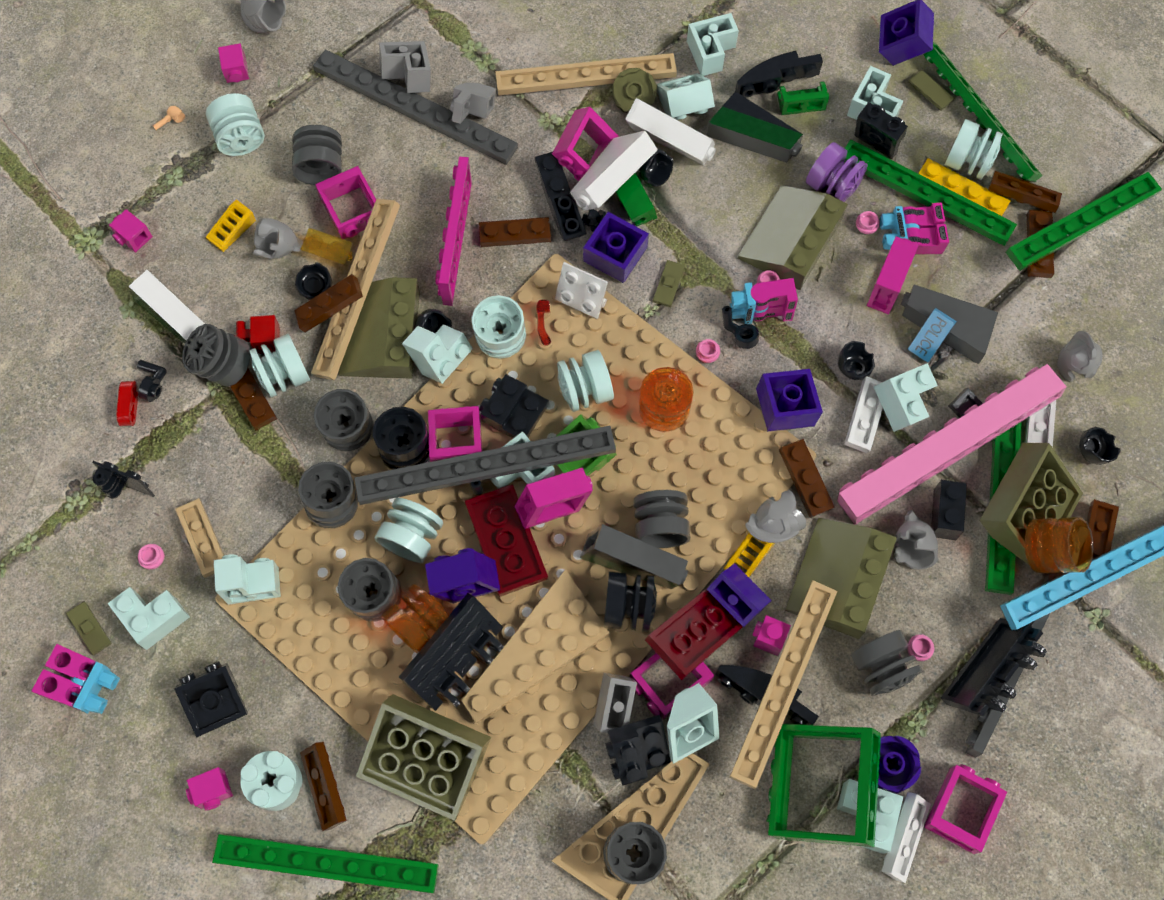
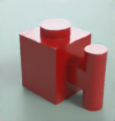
(262, 331)

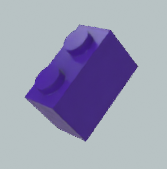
(739, 594)

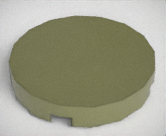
(633, 84)

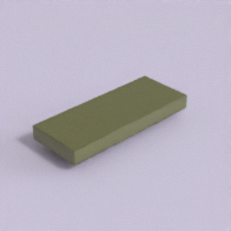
(931, 90)
(669, 283)
(89, 628)

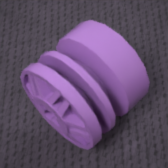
(832, 171)

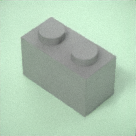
(614, 702)

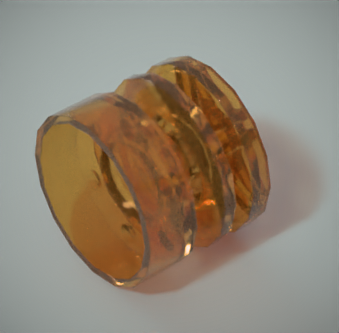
(657, 409)
(1059, 545)
(416, 619)

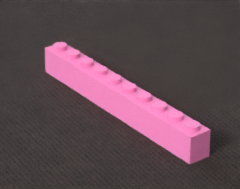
(950, 444)

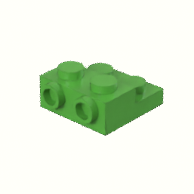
(589, 465)

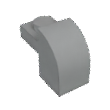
(472, 99)

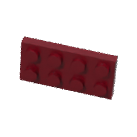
(506, 540)
(693, 634)

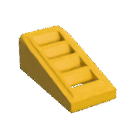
(236, 230)
(741, 550)

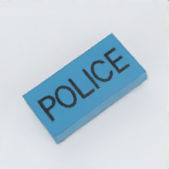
(932, 335)

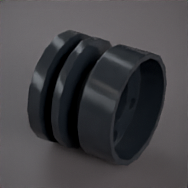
(397, 429)
(629, 601)

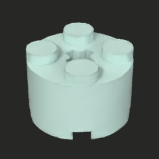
(256, 776)

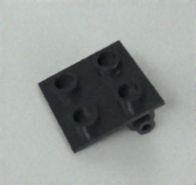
(112, 480)

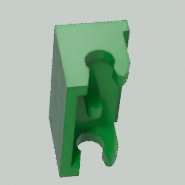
(803, 100)
(636, 201)

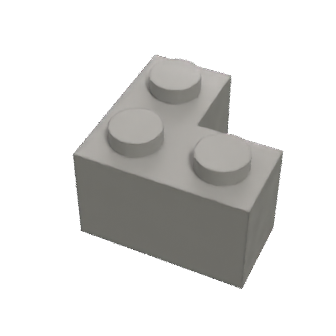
(406, 61)

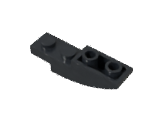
(770, 73)
(558, 196)
(752, 686)

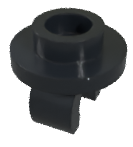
(593, 218)

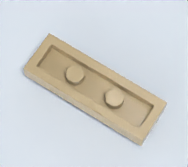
(200, 535)

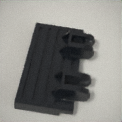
(450, 652)
(994, 661)

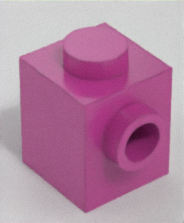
(233, 63)
(130, 231)
(770, 635)
(208, 789)

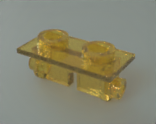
(327, 246)

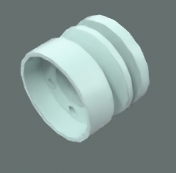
(235, 124)
(974, 149)
(496, 314)
(279, 365)
(585, 380)
(410, 527)

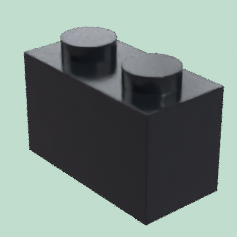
(949, 509)

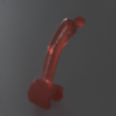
(542, 307)

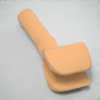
(172, 113)

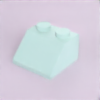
(686, 96)
(692, 722)

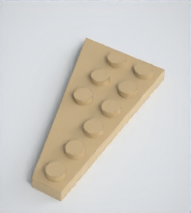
(547, 640)
(654, 803)

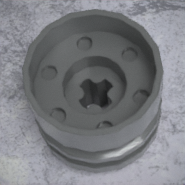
(316, 153)
(216, 355)
(337, 408)
(325, 482)
(662, 518)
(366, 576)
(886, 663)
(647, 842)

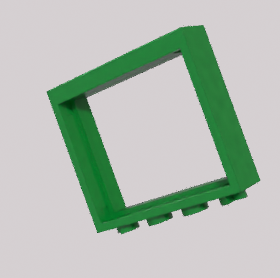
(867, 783)

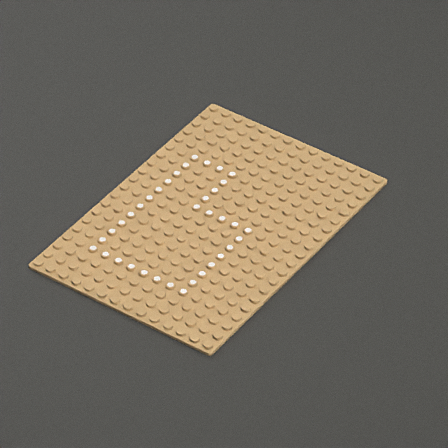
(715, 458)

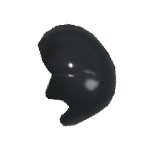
(657, 168)
(313, 280)
(432, 320)
(855, 361)
(1098, 446)

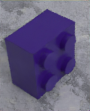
(906, 32)
(615, 247)
(789, 400)
(461, 574)

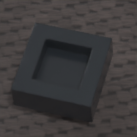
(963, 402)

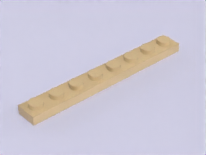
(581, 74)
(364, 268)
(783, 685)

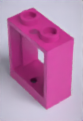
(595, 127)
(338, 186)
(892, 275)
(453, 418)
(553, 497)
(654, 703)
(953, 833)

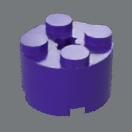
(905, 767)

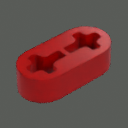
(127, 403)

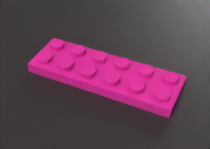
(454, 234)

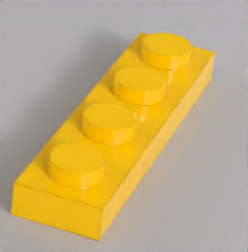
(964, 186)

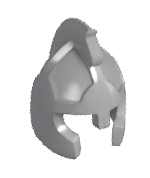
(263, 14)
(274, 239)
(1079, 355)
(776, 519)
(916, 543)

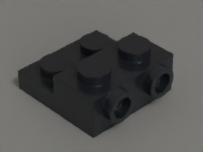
(880, 129)
(512, 407)
(210, 698)
(637, 749)

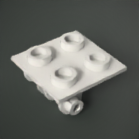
(581, 290)

